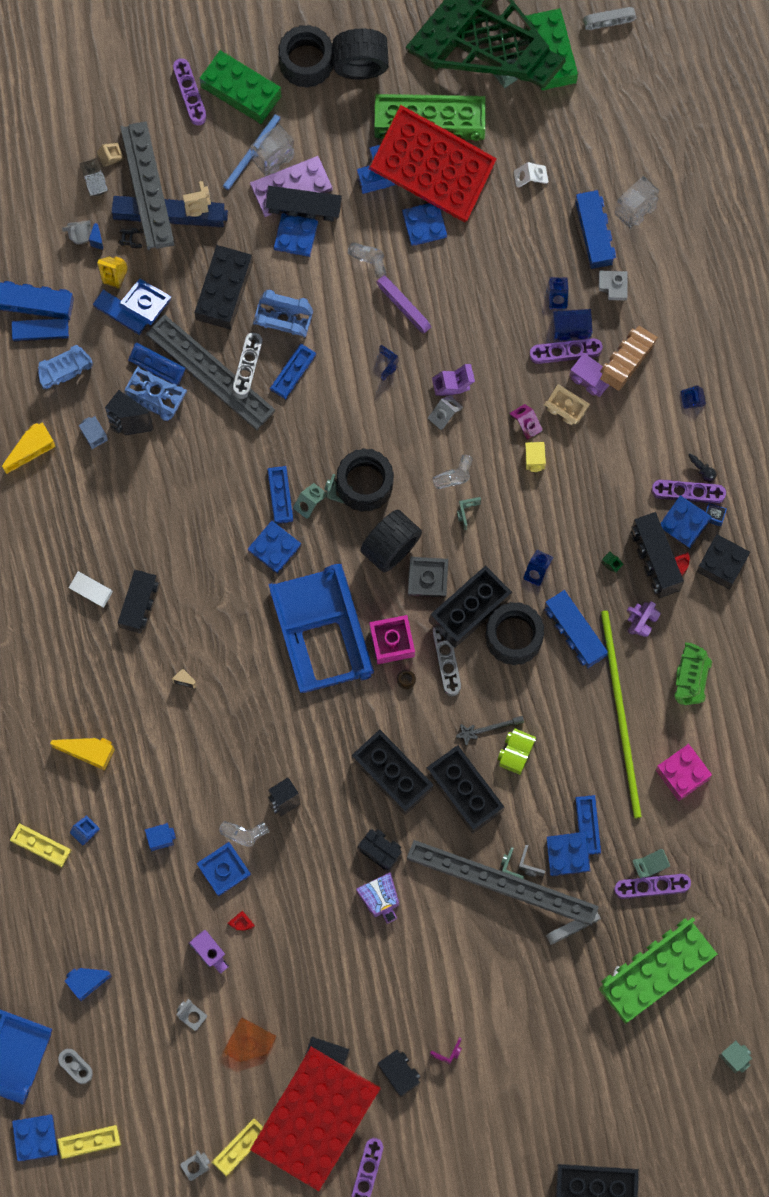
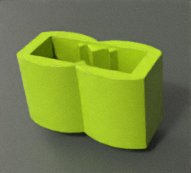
(517, 751)

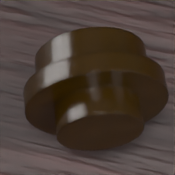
(406, 679)

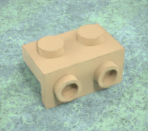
(197, 202)
(566, 405)

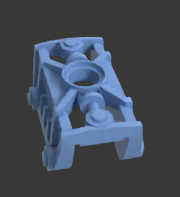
(286, 306)
(63, 367)
(151, 401)

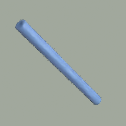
(246, 159)

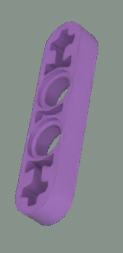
(188, 92)
(403, 304)
(565, 348)
(688, 488)
(652, 886)
(368, 1177)

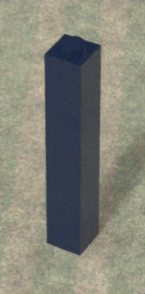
(126, 209)

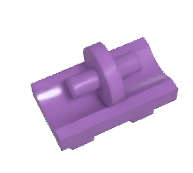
(639, 616)

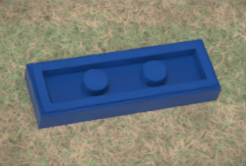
(110, 306)
(40, 329)
(156, 364)
(293, 371)
(280, 494)
(588, 822)

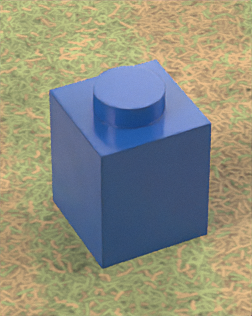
(160, 836)

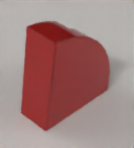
(683, 562)
(241, 922)

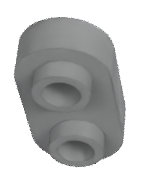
(76, 1066)

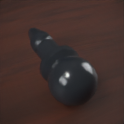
(708, 473)

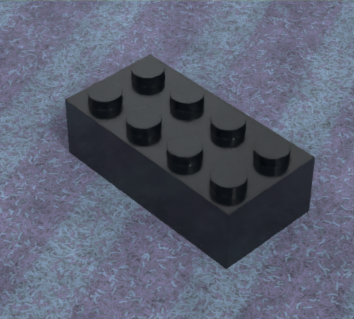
(223, 287)
(657, 555)
(470, 606)
(392, 772)
(465, 789)
(596, 1181)

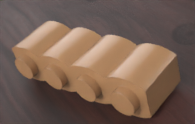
(628, 358)

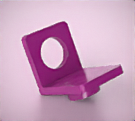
(527, 420)
(455, 1053)

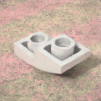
(90, 589)

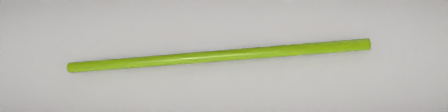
(621, 714)

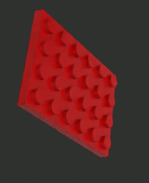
(432, 163)
(315, 1118)

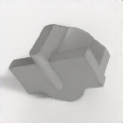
(78, 231)

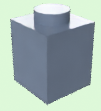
(93, 432)

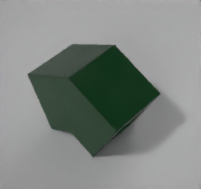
(612, 562)

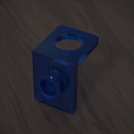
(557, 287)
(392, 366)
(539, 562)

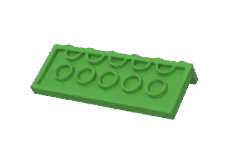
(457, 114)
(657, 970)

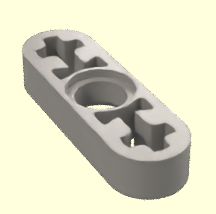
(609, 18)
(568, 930)

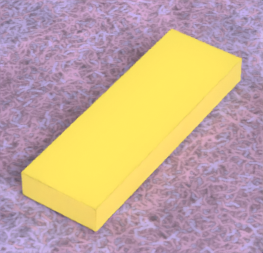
(40, 845)
(89, 1142)
(238, 1148)

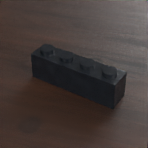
(302, 202)

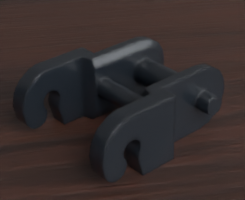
(122, 242)

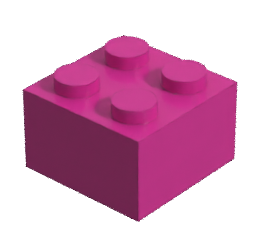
(392, 639)
(683, 772)

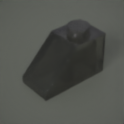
(93, 177)

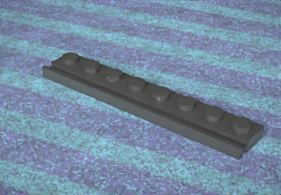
(147, 186)
(209, 371)

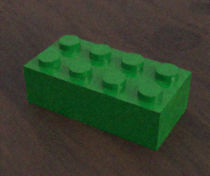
(553, 30)
(240, 87)

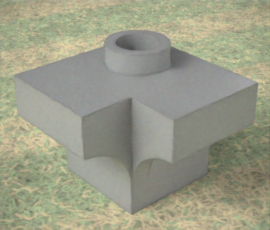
(614, 284)

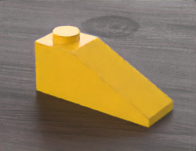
(112, 271)
(31, 445)
(89, 750)

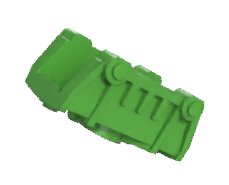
(692, 675)

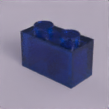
(572, 324)

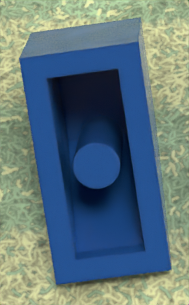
(85, 981)

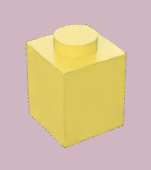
(535, 456)

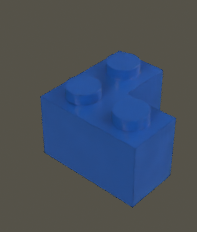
(369, 180)

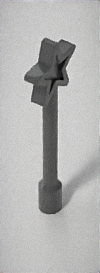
(469, 733)

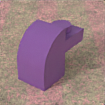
(453, 382)

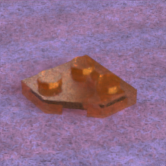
(248, 1042)

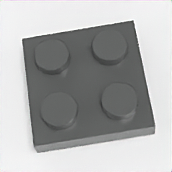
(428, 577)

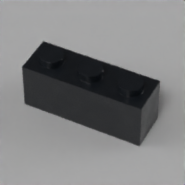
(138, 601)
(283, 797)

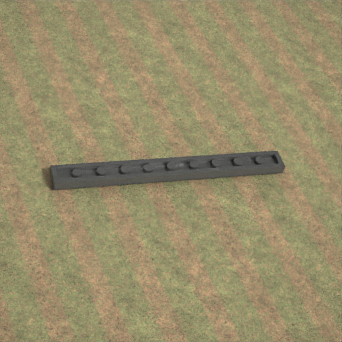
(502, 883)

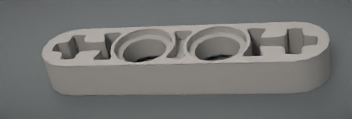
(247, 365)
(447, 659)

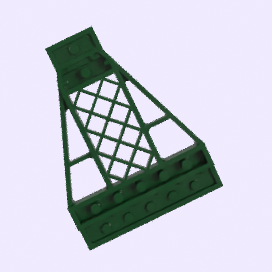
(451, 26)

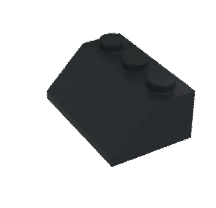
(127, 415)

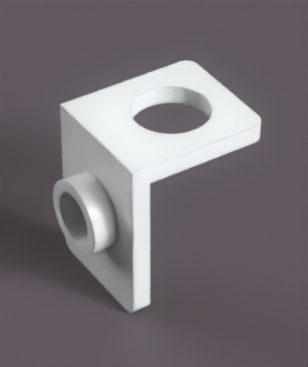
(533, 172)

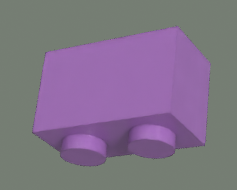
(588, 374)

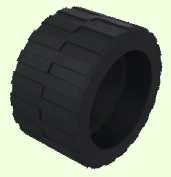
(303, 36)
(360, 54)
(369, 458)
(391, 540)
(518, 611)

